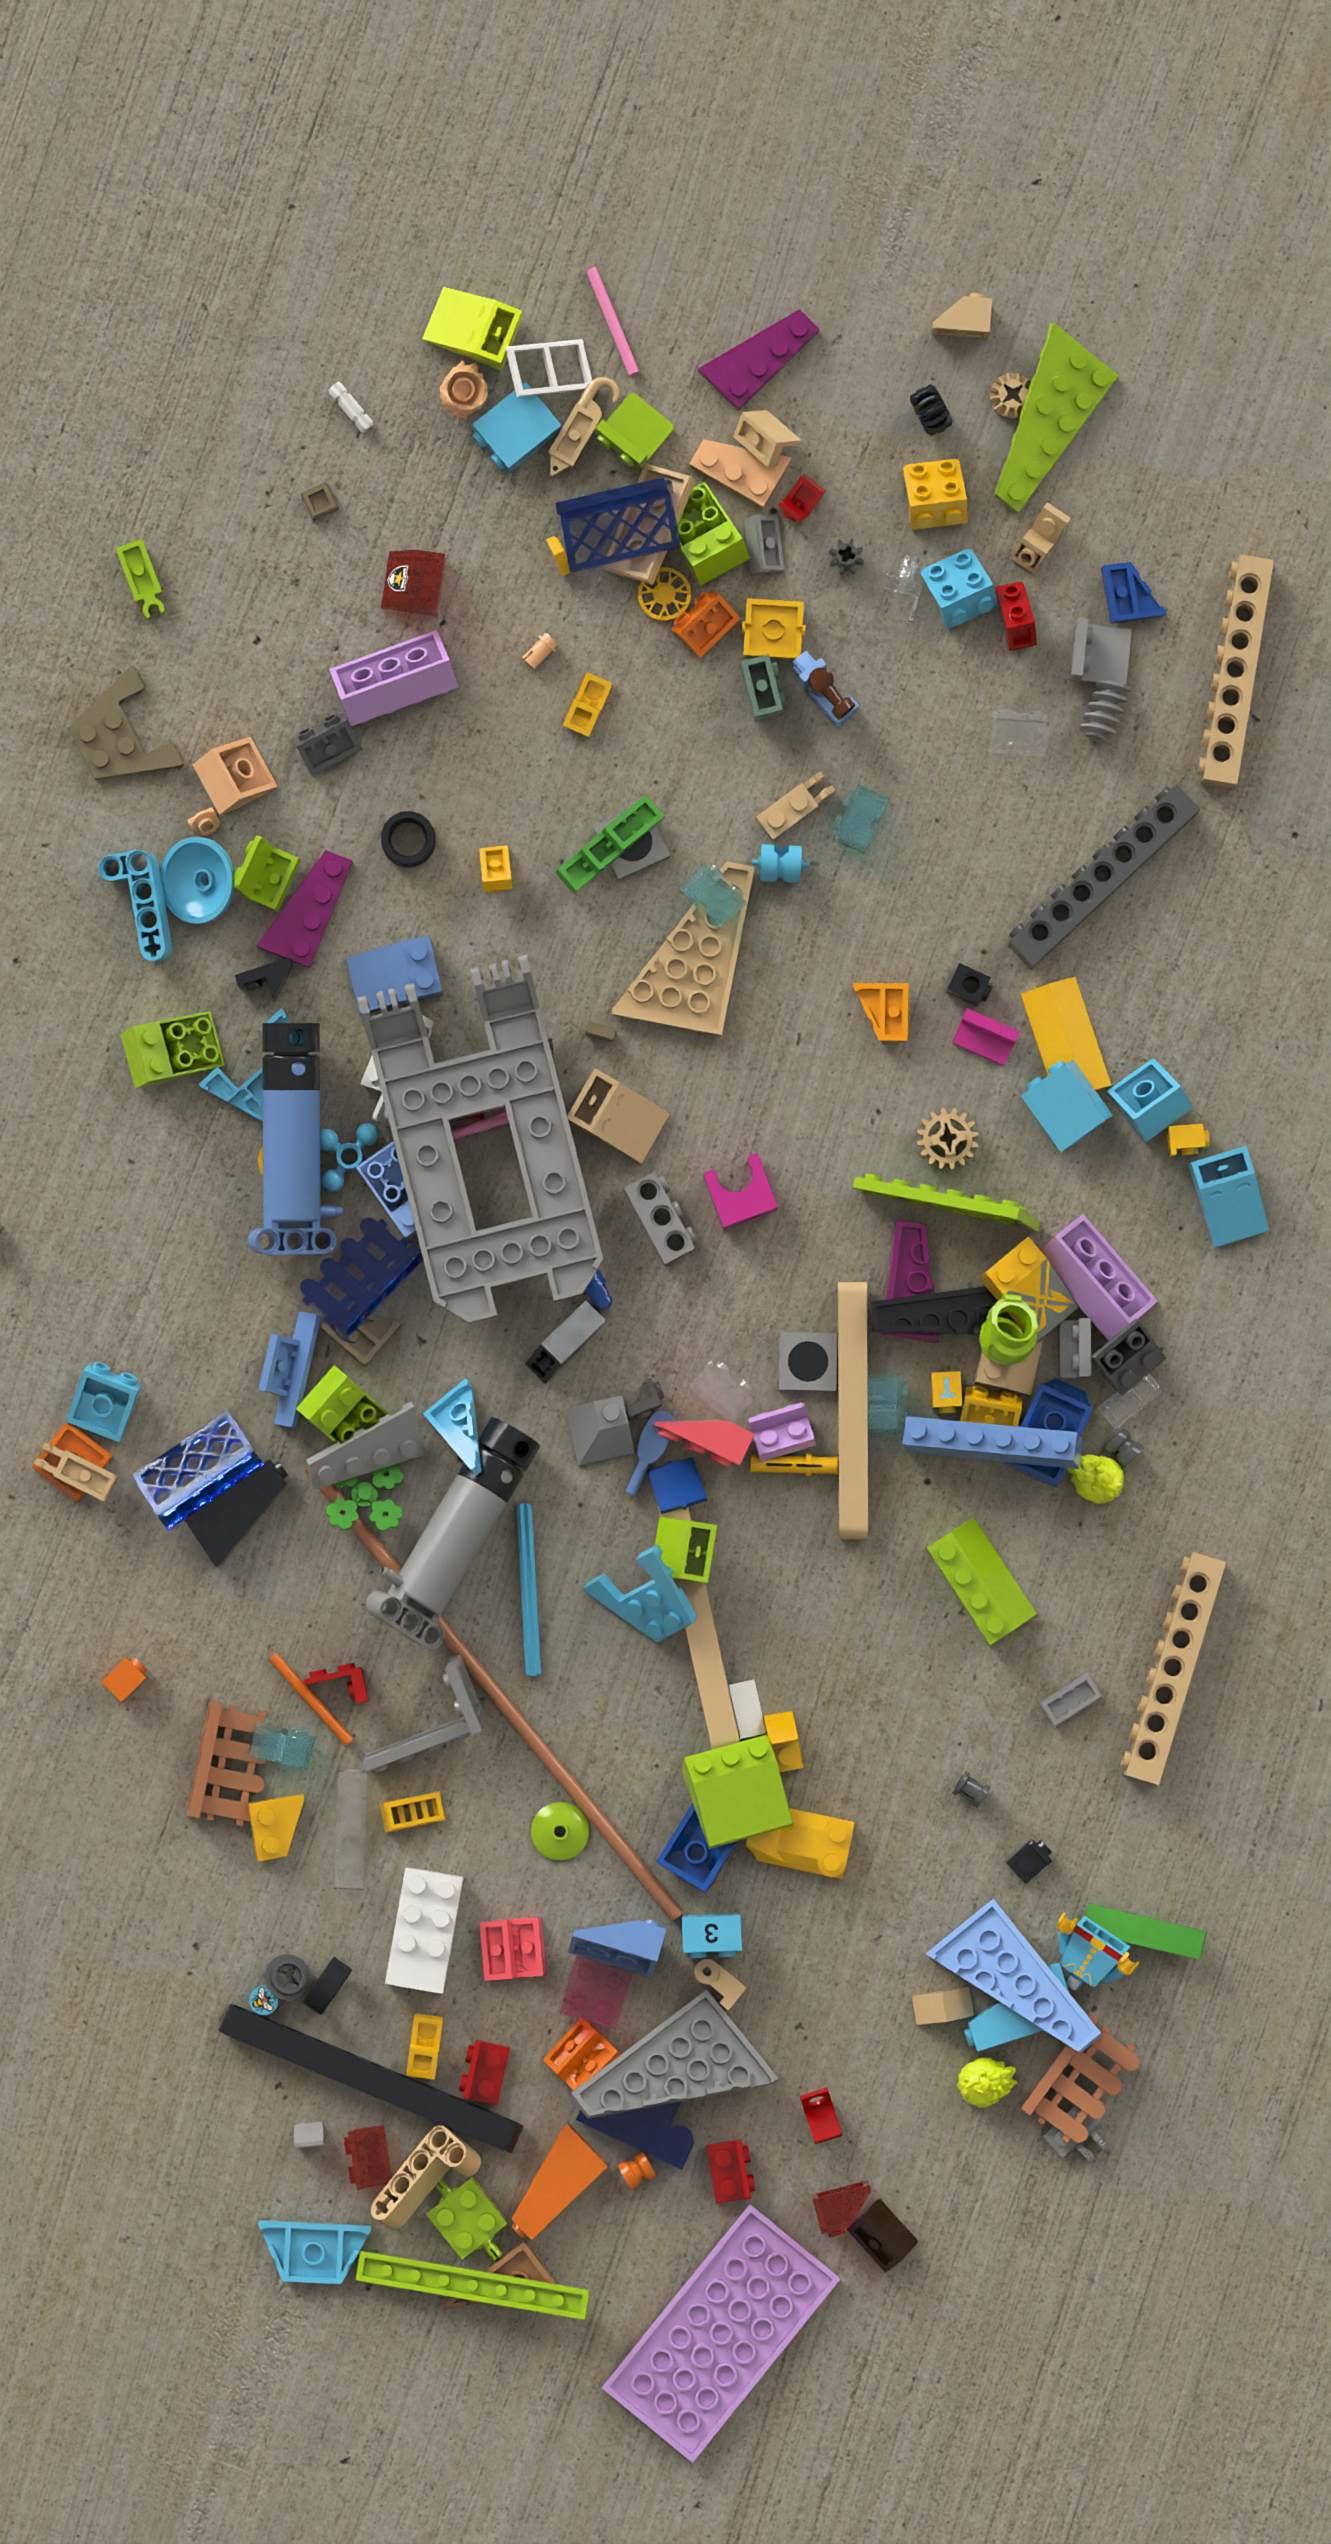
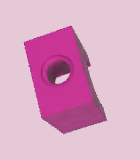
(745, 1205)

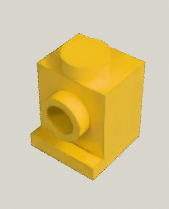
(1186, 1139)

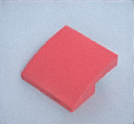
(513, 1948)

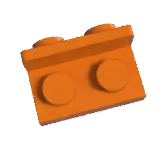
(705, 622)

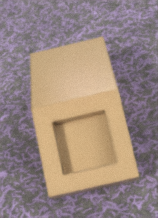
(1040, 538)

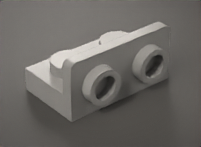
(1075, 1348)

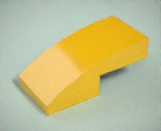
(588, 704)
(424, 2046)

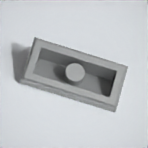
(764, 544)

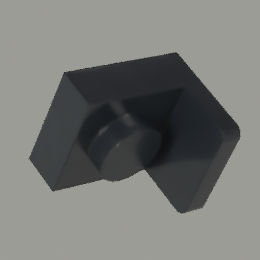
(1030, 1860)

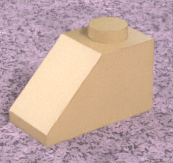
(966, 318)

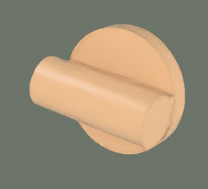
(204, 822)

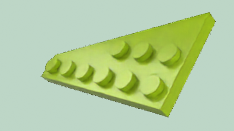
(1055, 408)
(953, 1201)

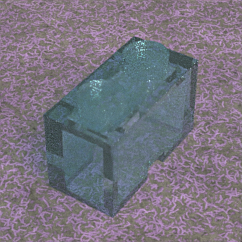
(855, 826)
(719, 898)

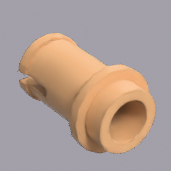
(540, 650)

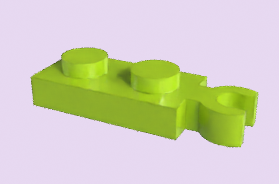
(140, 575)

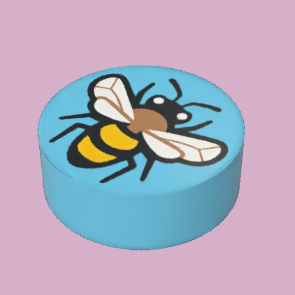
(262, 2001)

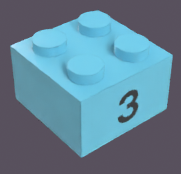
(711, 1934)

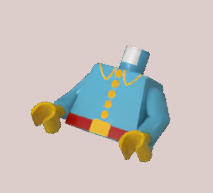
(1091, 1953)

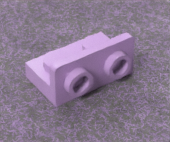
(781, 1431)

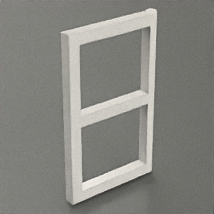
(554, 388)

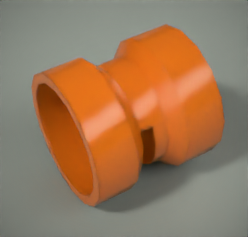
(637, 2170)

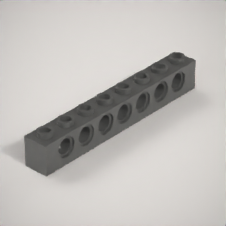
(1182, 811)

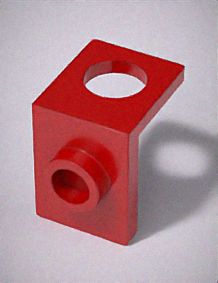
(821, 2116)

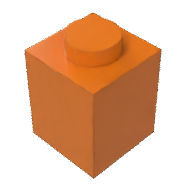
(125, 1678)

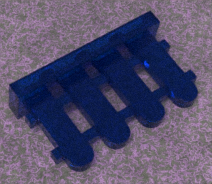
(365, 1299)

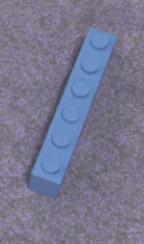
(992, 1442)

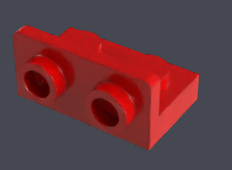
(485, 2072)
(729, 2171)

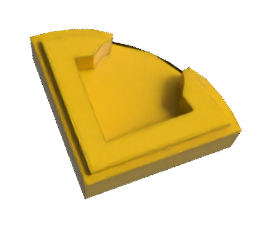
(559, 555)

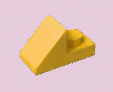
(495, 869)
(784, 1740)

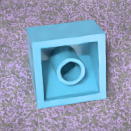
(1150, 1099)

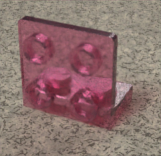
(595, 1992)

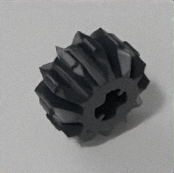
(931, 409)

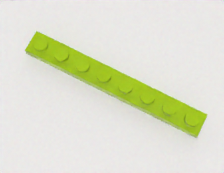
(473, 2285)

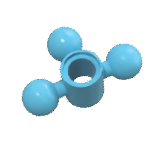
(366, 1135)

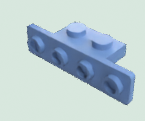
(288, 1367)

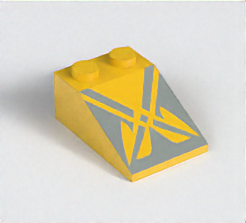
(1030, 1275)

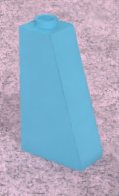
(1001, 2024)

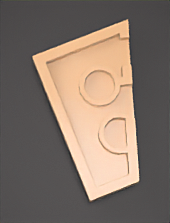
(739, 470)

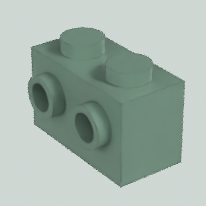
(761, 688)

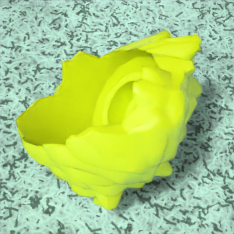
(1098, 1478)
(985, 2081)

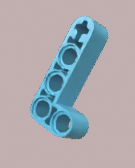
(142, 908)

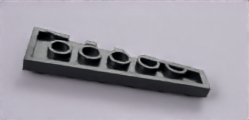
(935, 1313)

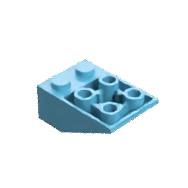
(1229, 1196)

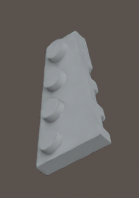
(380, 1446)

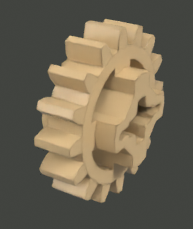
(934, 1140)

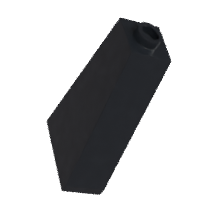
(232, 1514)

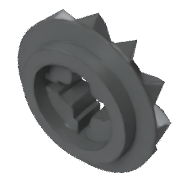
(301, 1977)

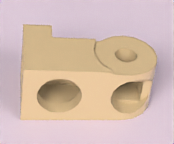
(710, 1972)

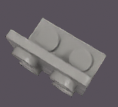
(1099, 653)

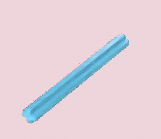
(528, 1589)

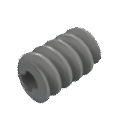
(1103, 710)

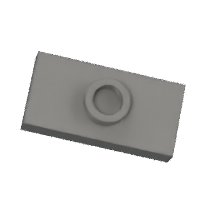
(1070, 1699)

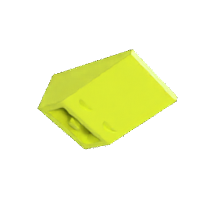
(473, 327)

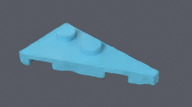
(456, 1422)

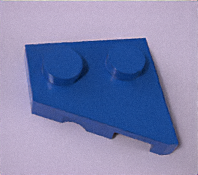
(1128, 595)

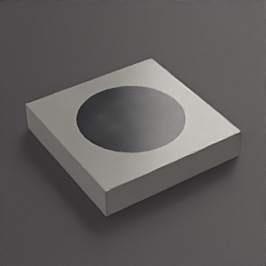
(641, 855)
(807, 1361)

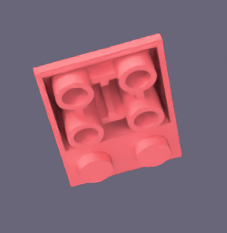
(718, 1437)

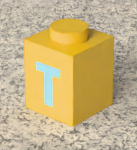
(946, 1391)

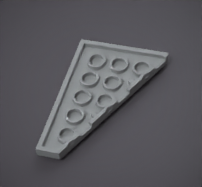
(681, 2060)

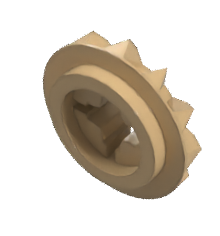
(998, 394)

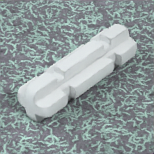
(350, 407)

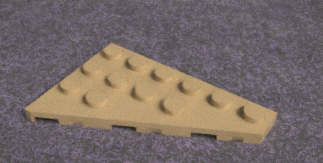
(693, 969)

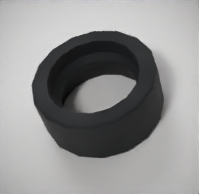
(408, 817)
(327, 1985)

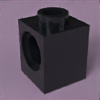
(956, 985)

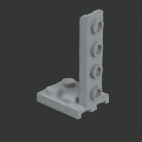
(431, 1740)

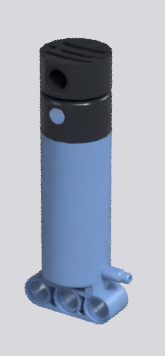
(292, 1142)

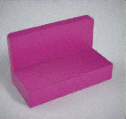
(985, 1037)

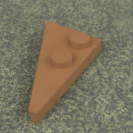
(520, 2263)

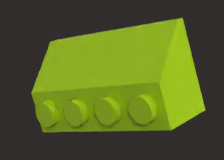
(981, 1581)

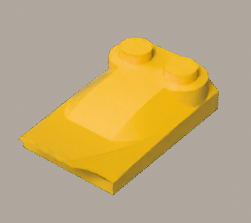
(810, 1845)

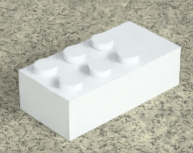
(424, 1930)

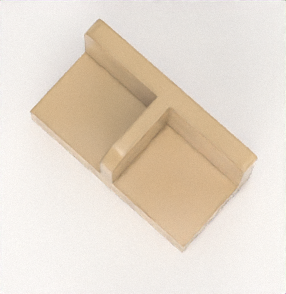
(764, 436)

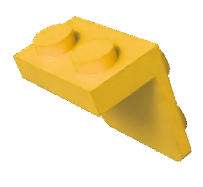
(935, 494)

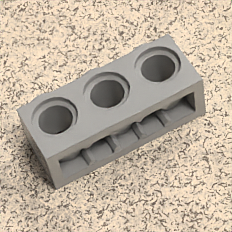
(660, 1233)

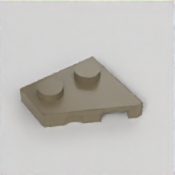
(366, 1339)

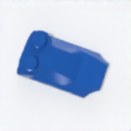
(1054, 1408)
(689, 1854)

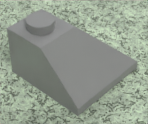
(600, 1430)

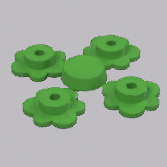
(364, 1496)

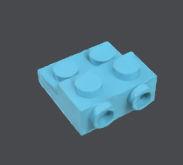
(104, 1401)

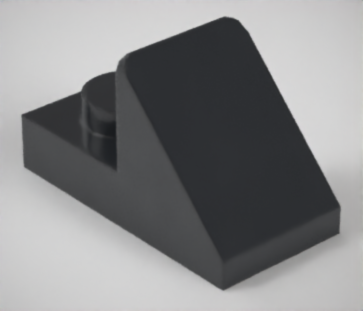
(274, 973)

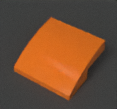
(580, 2054)

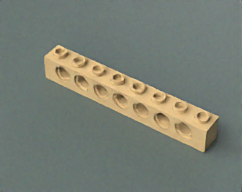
(1258, 572)
(1211, 1572)

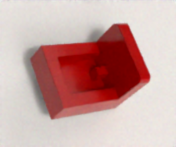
(801, 499)

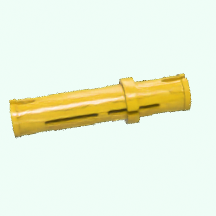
(829, 1464)

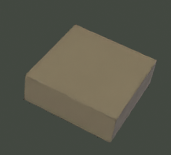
(319, 501)
(600, 1031)

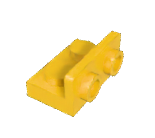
(991, 1407)

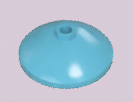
(185, 880)

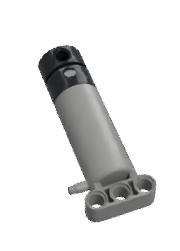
(453, 1537)

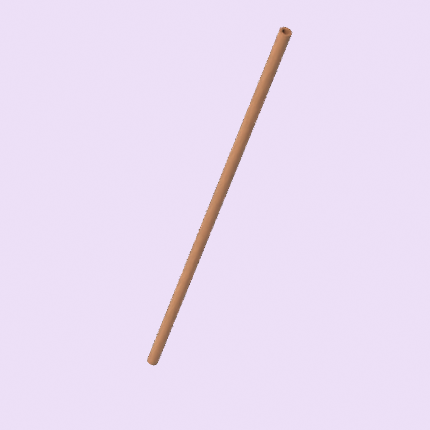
(525, 1729)

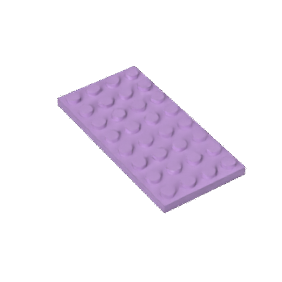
(721, 2332)

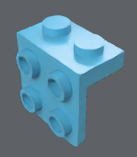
(960, 588)

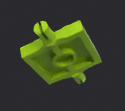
(467, 2218)

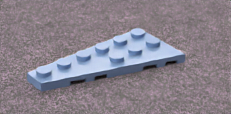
(1005, 1966)

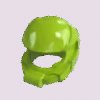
(1002, 1338)

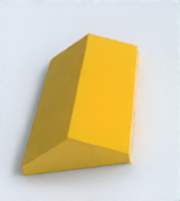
(1065, 1030)

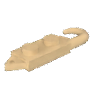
(579, 427)

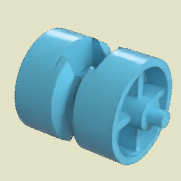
(780, 863)

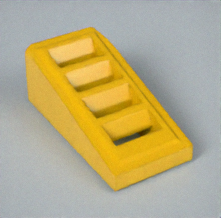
(387, 1816)

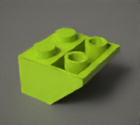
(686, 1548)

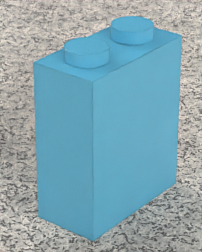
(515, 429)
(1066, 1104)

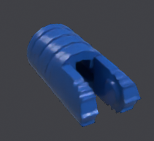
(598, 1291)

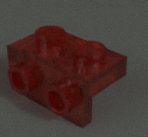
(369, 2156)

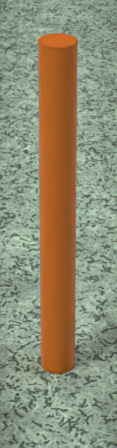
(311, 1699)

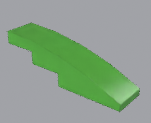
(610, 844)
(1149, 1931)

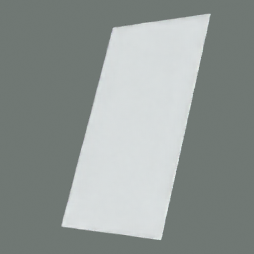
(747, 1709)

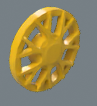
(664, 595)

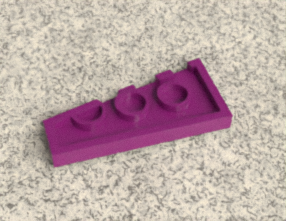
(754, 362)
(306, 915)
(909, 1269)

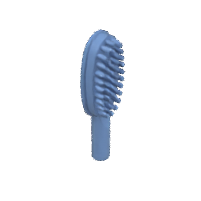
(649, 1449)

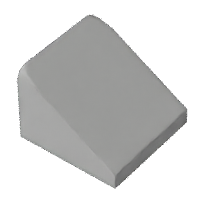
(309, 2135)

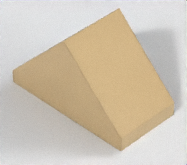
(942, 2006)

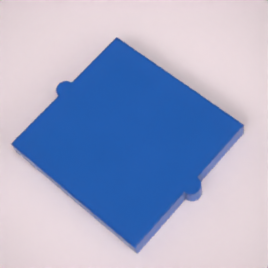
(677, 1485)

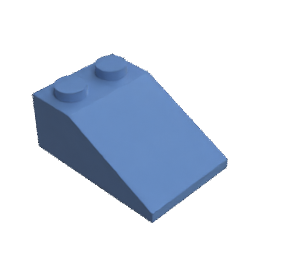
(394, 968)
(622, 1945)

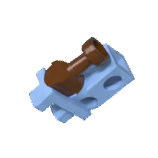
(821, 689)

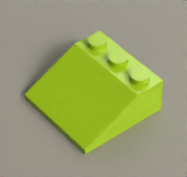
(737, 1791)

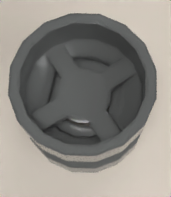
(1123, 1447)

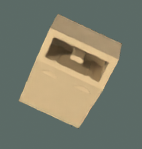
(617, 1116)

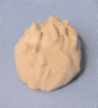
(463, 390)

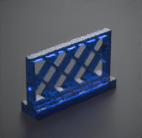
(620, 500)
(207, 1483)

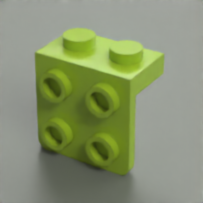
(634, 431)
(265, 874)

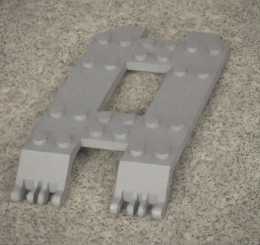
(511, 1075)

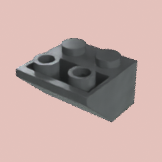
(1128, 1357)

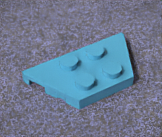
(313, 2250)

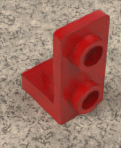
(1017, 616)
(356, 1687)

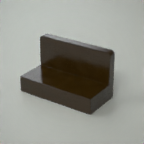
(882, 2235)

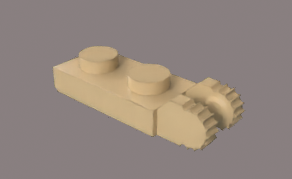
(793, 807)
(79, 1473)

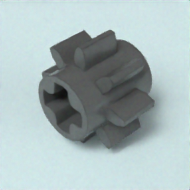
(849, 565)

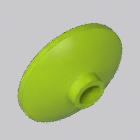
(560, 1815)

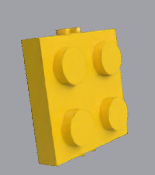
(773, 628)

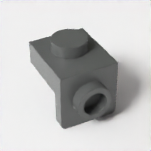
(642, 1408)

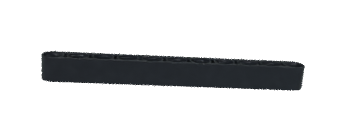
(371, 2078)

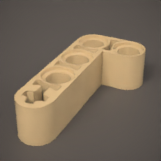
(421, 2174)

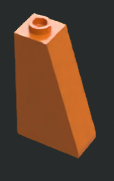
(560, 2179)

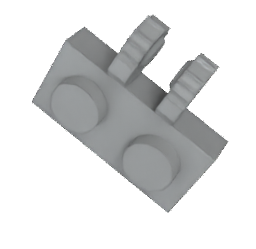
(1054, 2136)

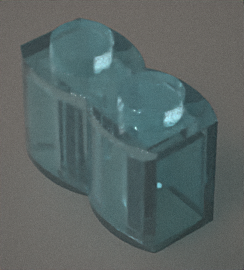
(886, 1404)
(281, 1744)

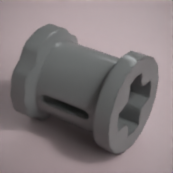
(971, 1789)

